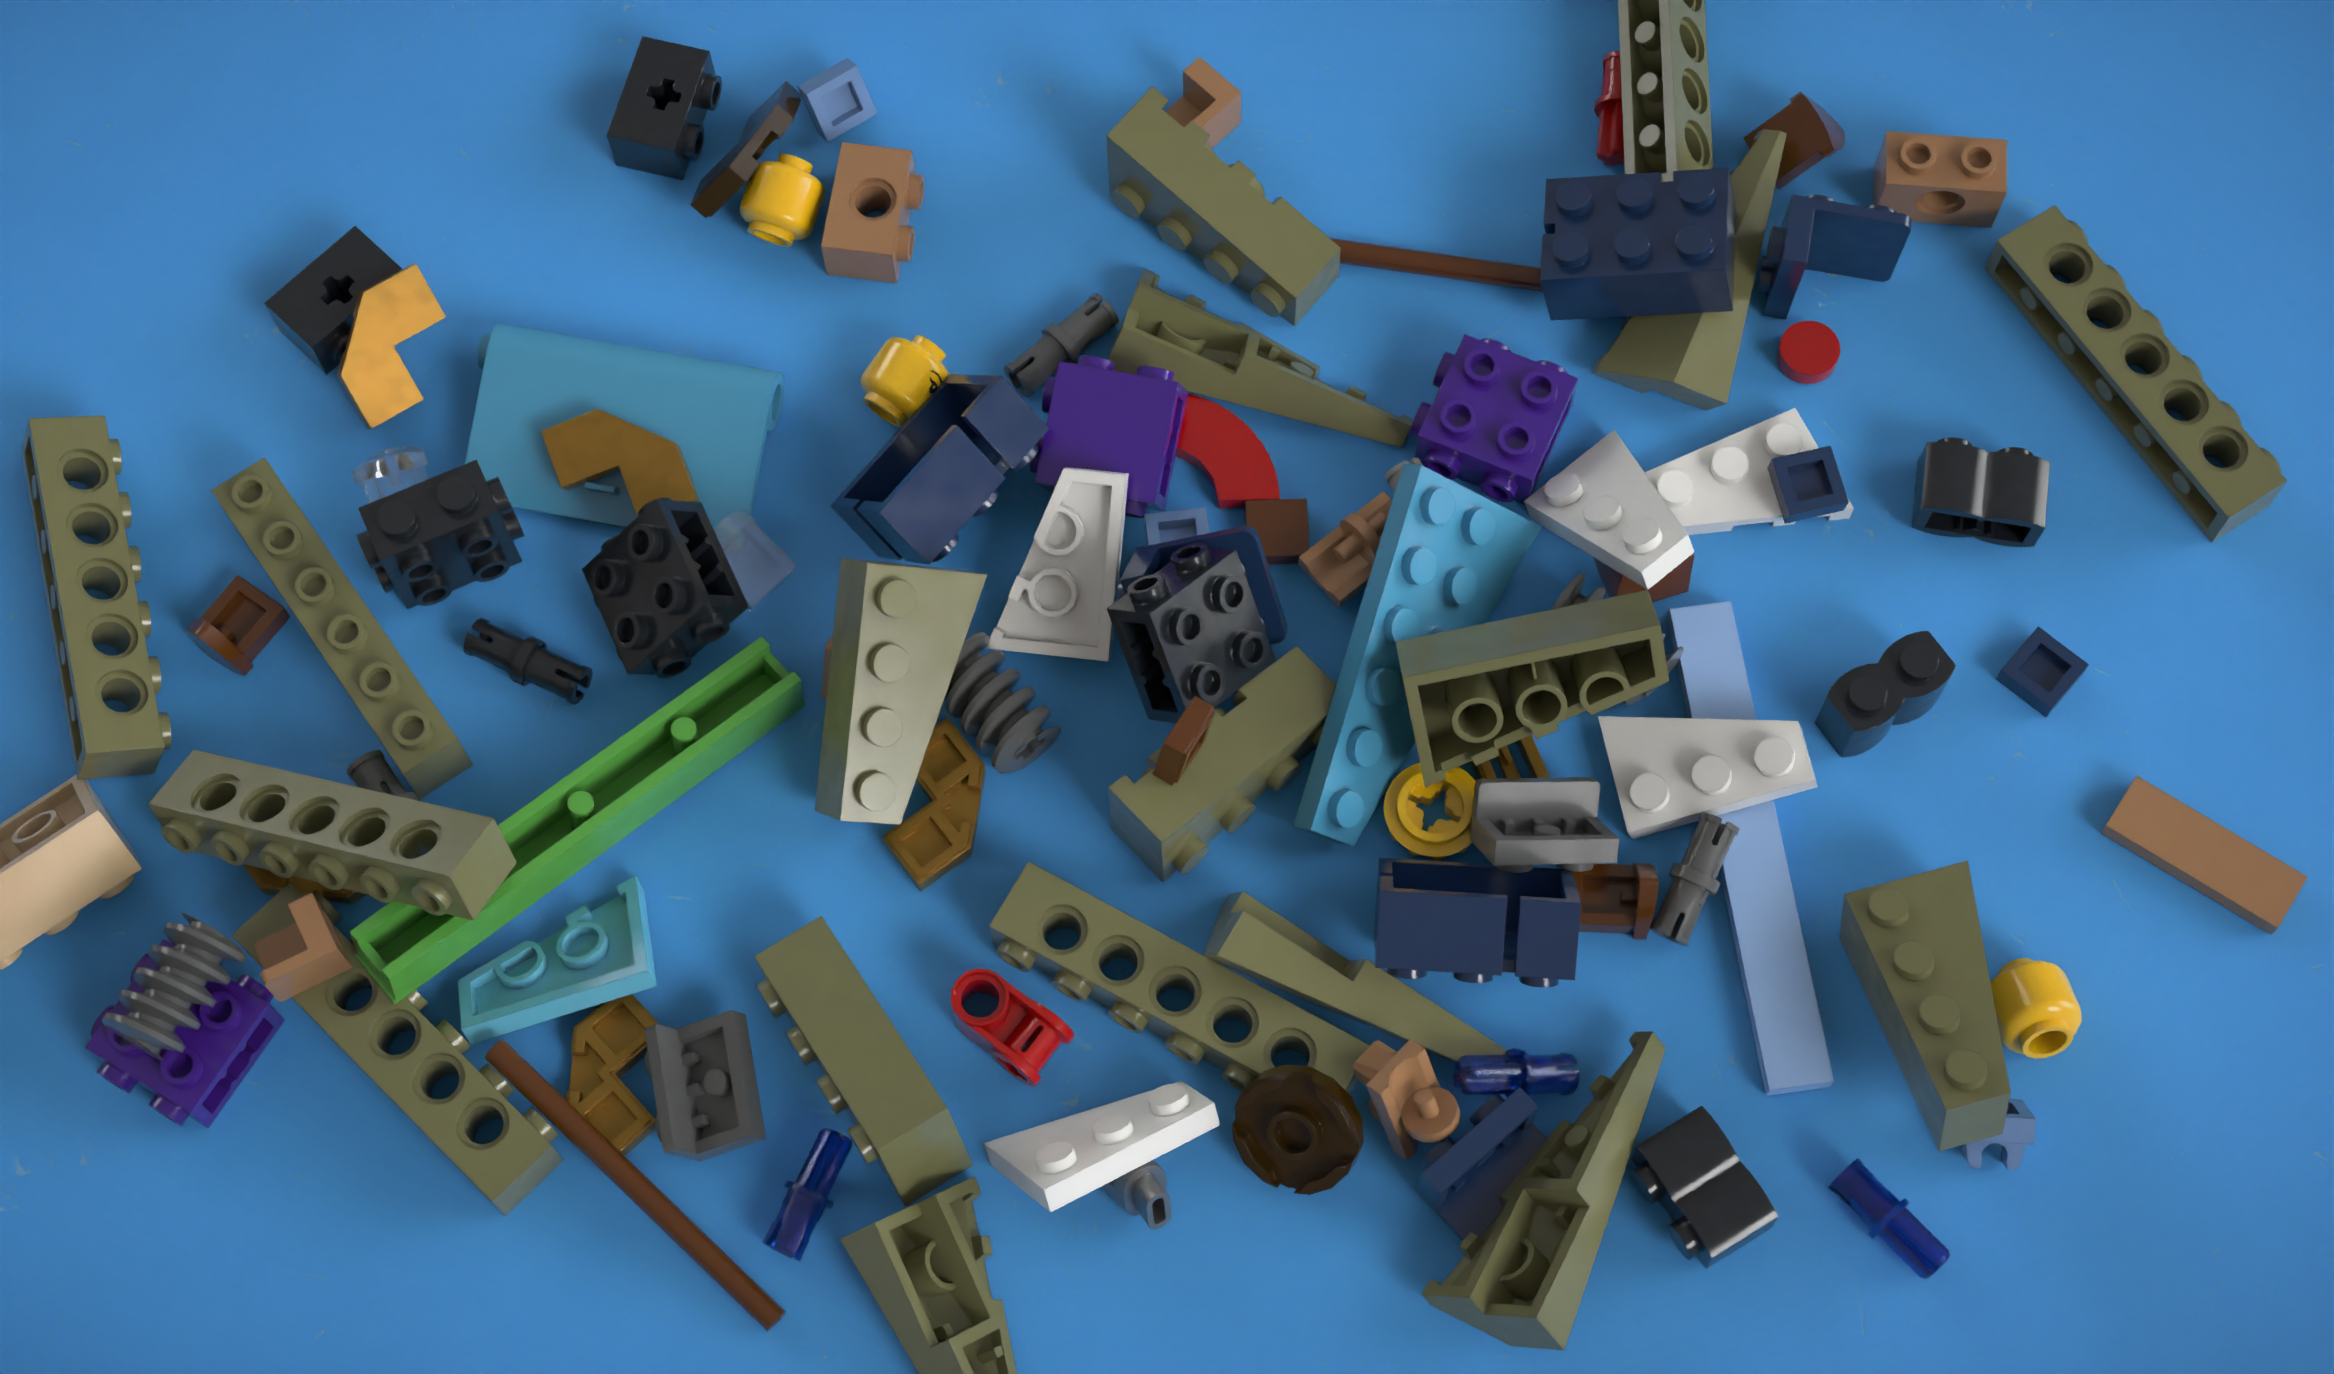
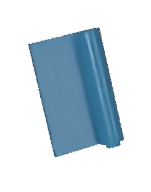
(546, 377)

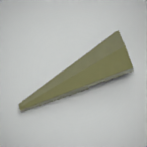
(1239, 365)
(1282, 955)
(1537, 1254)
(935, 1284)

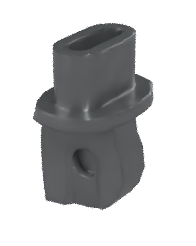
(1143, 1194)

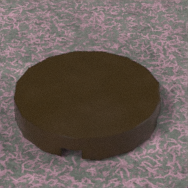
(1297, 1129)

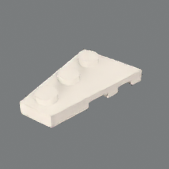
(1730, 478)
(1613, 513)
(1689, 766)
(1099, 1145)

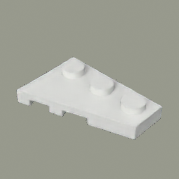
(1069, 572)

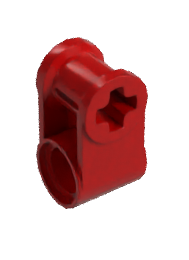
(1017, 1034)

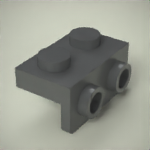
(1541, 823)
(704, 1086)

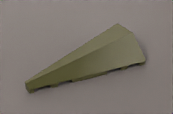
(1697, 352)

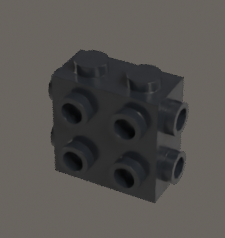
(441, 535)
(664, 588)
(1191, 631)

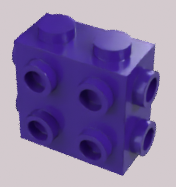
(1493, 418)
(1112, 425)
(215, 1055)

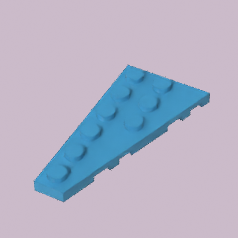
(1434, 572)

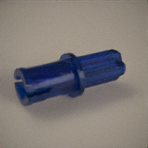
(1513, 1070)
(808, 1195)
(1890, 1219)

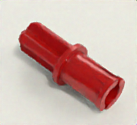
(1609, 110)

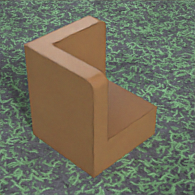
(1208, 102)
(301, 952)

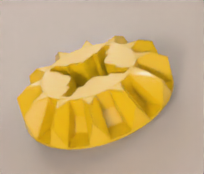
(1406, 819)

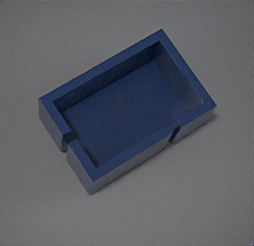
(1639, 244)
(941, 468)
(1476, 921)

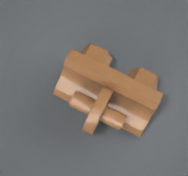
(1346, 555)
(1406, 1096)

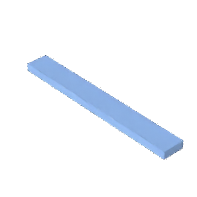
(1755, 871)

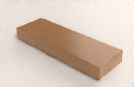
(2204, 855)

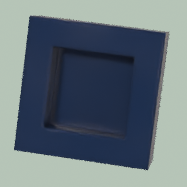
(1807, 484)
(2042, 671)

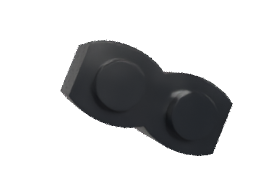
(1981, 493)
(1884, 693)
(1702, 1187)

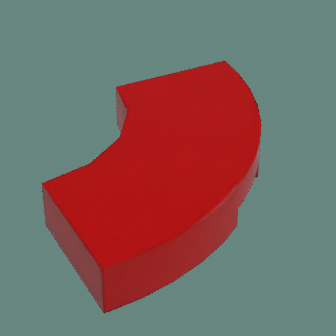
(1226, 454)

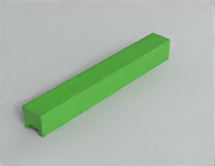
(592, 812)

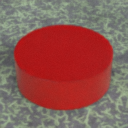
(1808, 352)

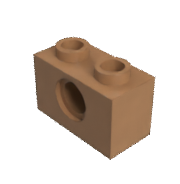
(1941, 178)
(863, 182)

